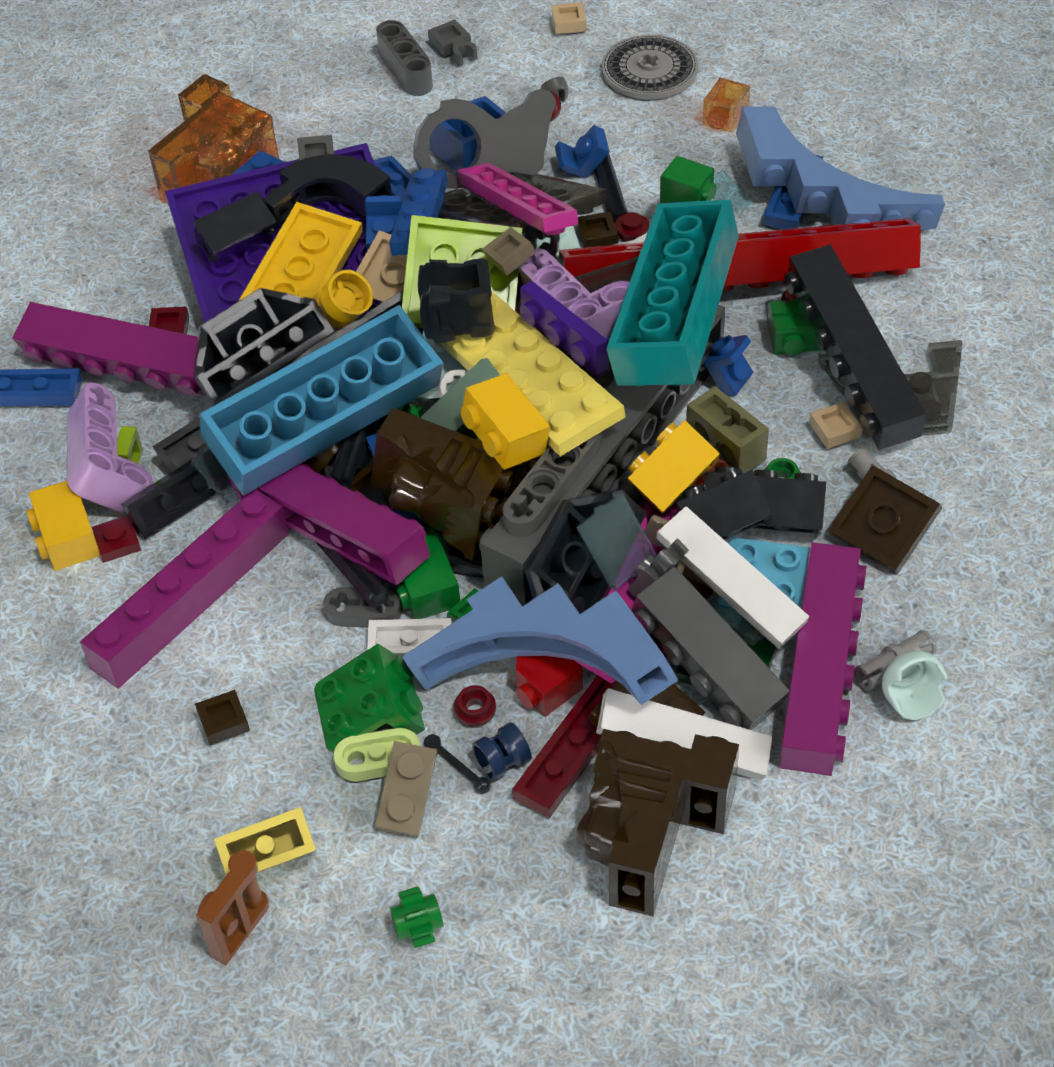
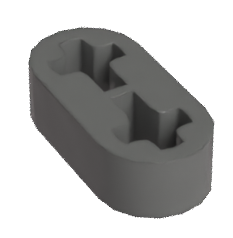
(358, 610)

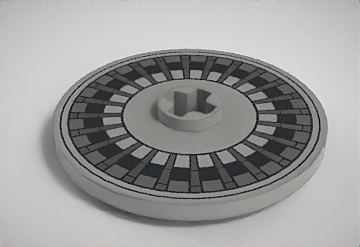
(649, 67)

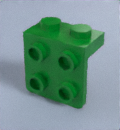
(366, 695)

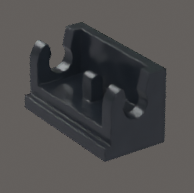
(233, 224)

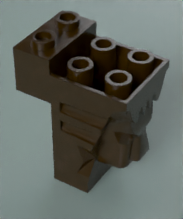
(442, 478)
(642, 799)

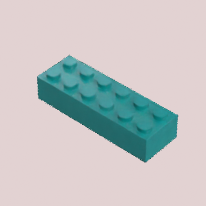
(673, 294)

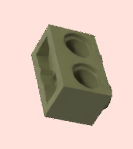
(729, 429)

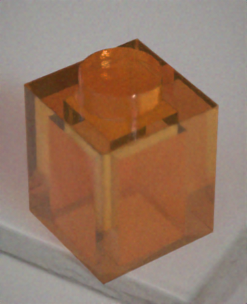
(724, 104)

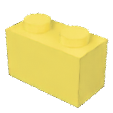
(270, 840)

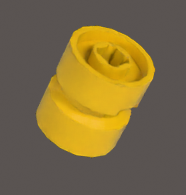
(344, 298)

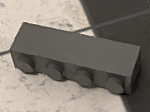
(709, 651)

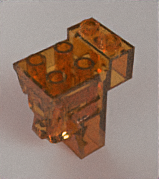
(212, 140)

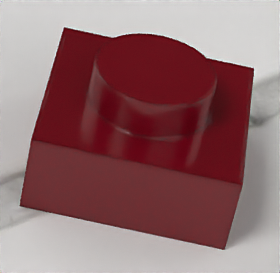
(170, 318)
(116, 539)

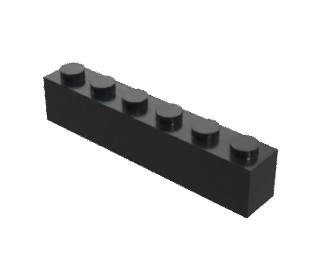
(855, 348)

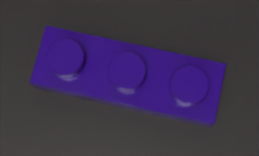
(564, 328)

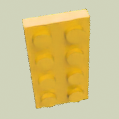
(306, 252)

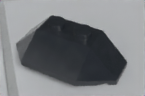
(255, 340)
(564, 556)

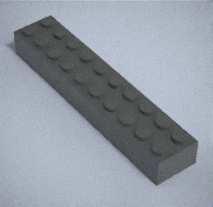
(647, 413)

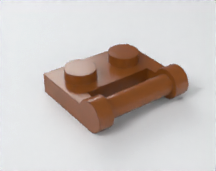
(226, 915)

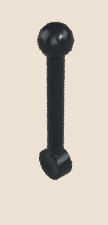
(481, 784)

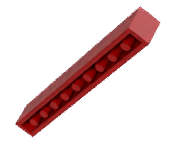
(765, 255)

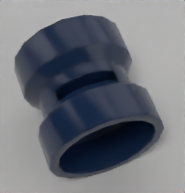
(502, 750)

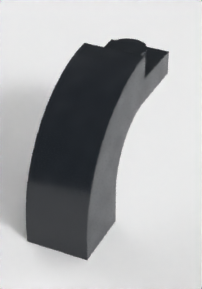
(327, 179)

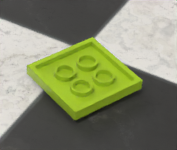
(456, 243)

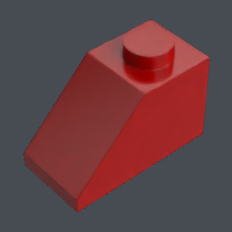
(547, 681)

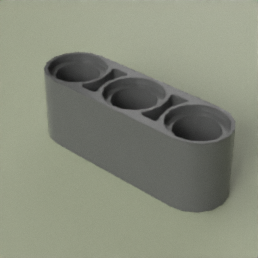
(404, 57)

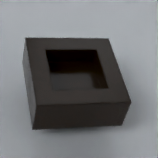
(597, 230)
(222, 717)

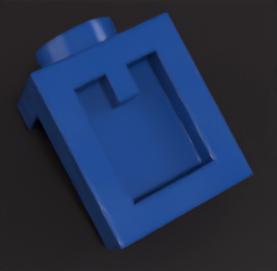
(586, 155)
(380, 215)
(728, 364)

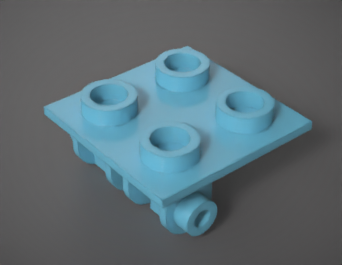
(780, 563)

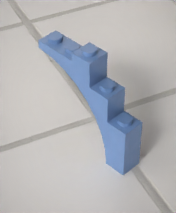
(816, 186)
(549, 625)

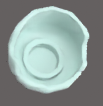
(914, 674)

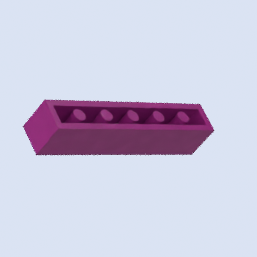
(109, 347)
(348, 522)
(184, 588)
(821, 661)

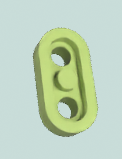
(374, 749)

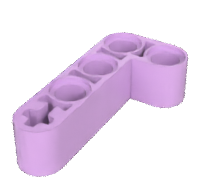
(596, 308)
(92, 456)

